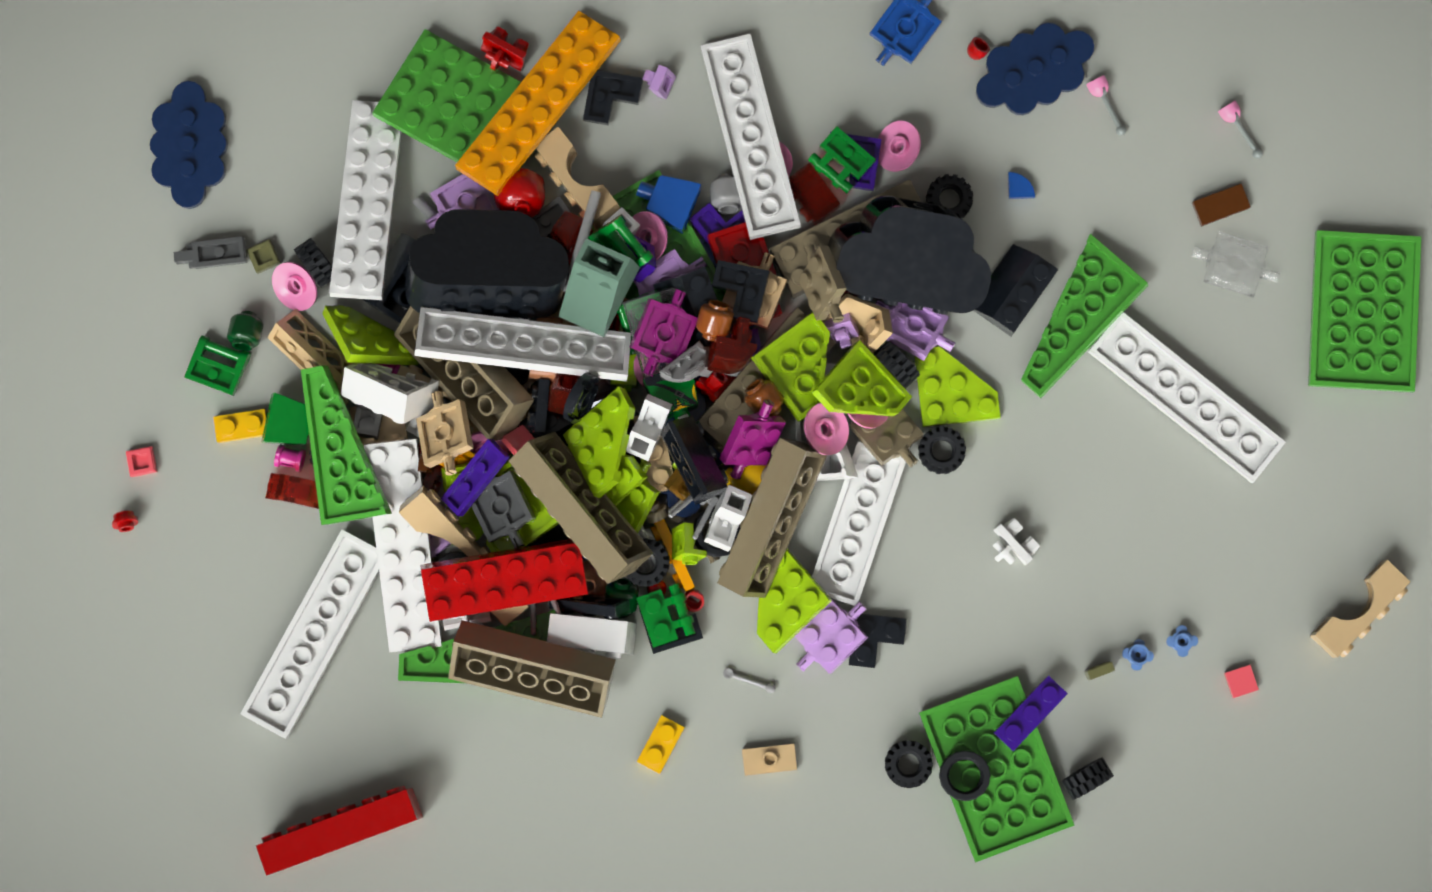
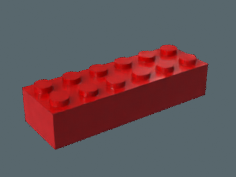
(503, 579)
(339, 831)

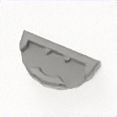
(687, 365)

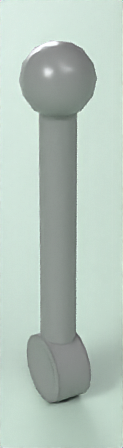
(728, 673)

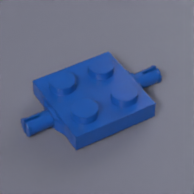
(905, 29)

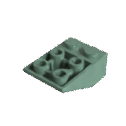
(597, 287)

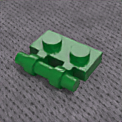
(847, 154)
(657, 617)

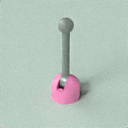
(1099, 88)
(1231, 114)

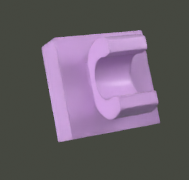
(660, 82)
(843, 331)

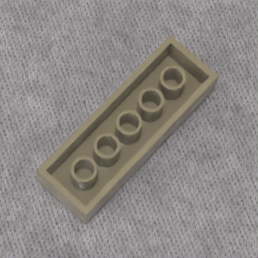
(791, 257)
(490, 392)
(723, 412)
(771, 518)
(588, 520)
(531, 668)

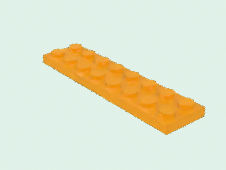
(538, 103)

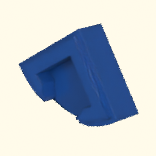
(1019, 187)

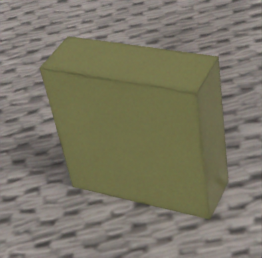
(263, 256)
(1099, 670)

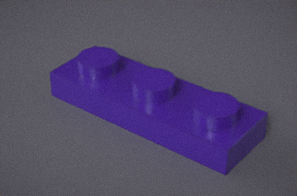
(475, 477)
(1030, 713)

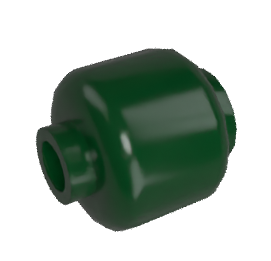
(245, 331)
(623, 589)

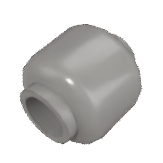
(725, 194)

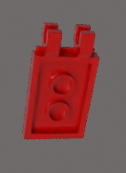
(735, 245)

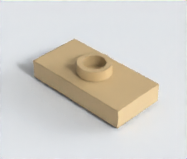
(769, 759)

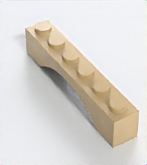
(428, 516)

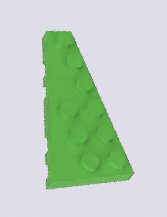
(1087, 307)
(342, 469)
(433, 663)

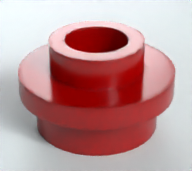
(124, 521)

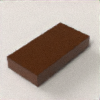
(1221, 205)

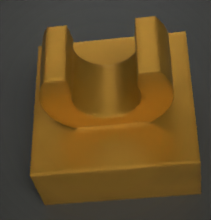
(677, 486)

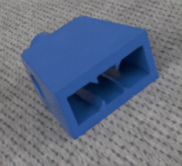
(671, 200)

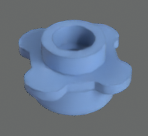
(1174, 641)
(1145, 654)

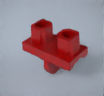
(503, 53)
(714, 384)

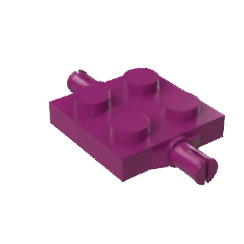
(663, 331)
(752, 439)

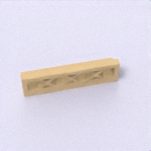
(296, 347)

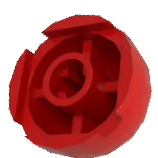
(522, 193)

